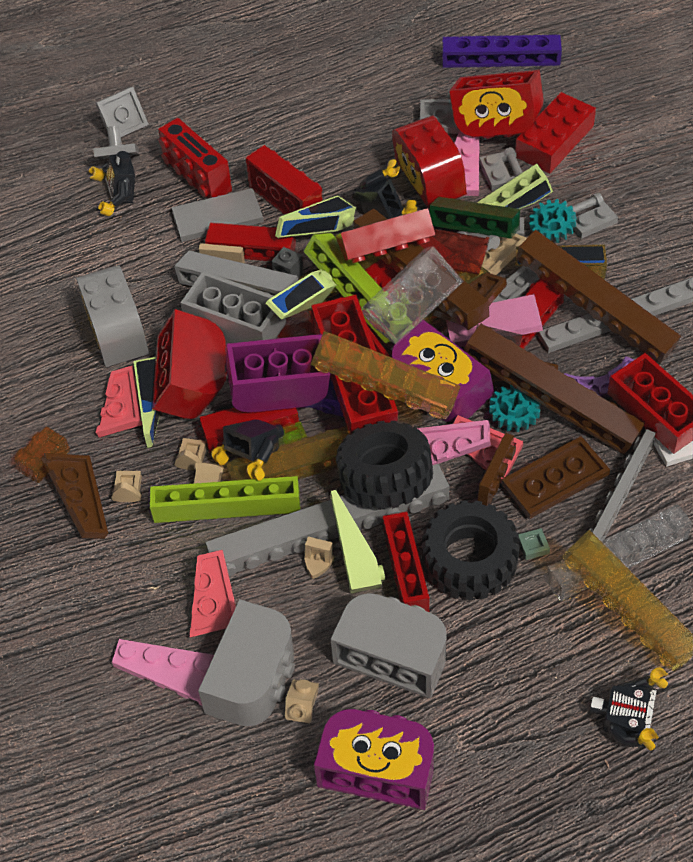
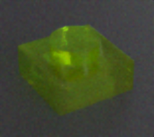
(293, 433)

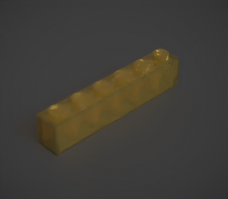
(385, 375)
(297, 458)
(631, 600)

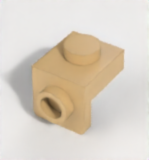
(301, 700)

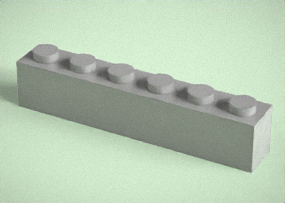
(259, 278)

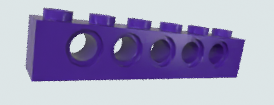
(501, 51)

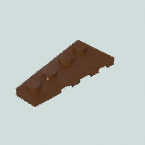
(79, 491)

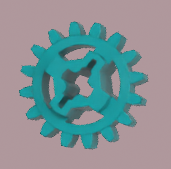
(553, 220)
(513, 409)

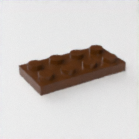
(555, 477)

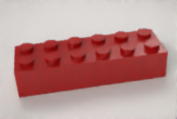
(345, 319)

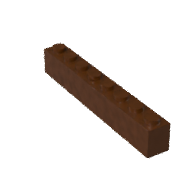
(597, 297)
(463, 304)
(554, 389)

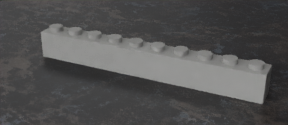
(290, 532)

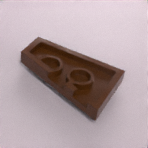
(487, 285)
(496, 469)

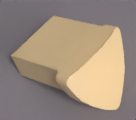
(190, 452)
(208, 472)
(127, 486)
(318, 556)

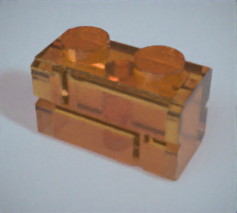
(29, 459)

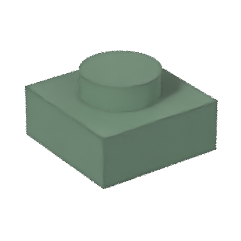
(533, 544)

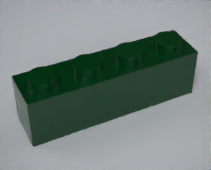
(475, 217)

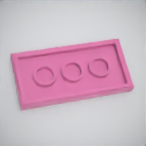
(512, 315)

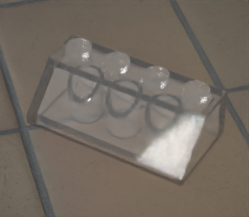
(411, 295)

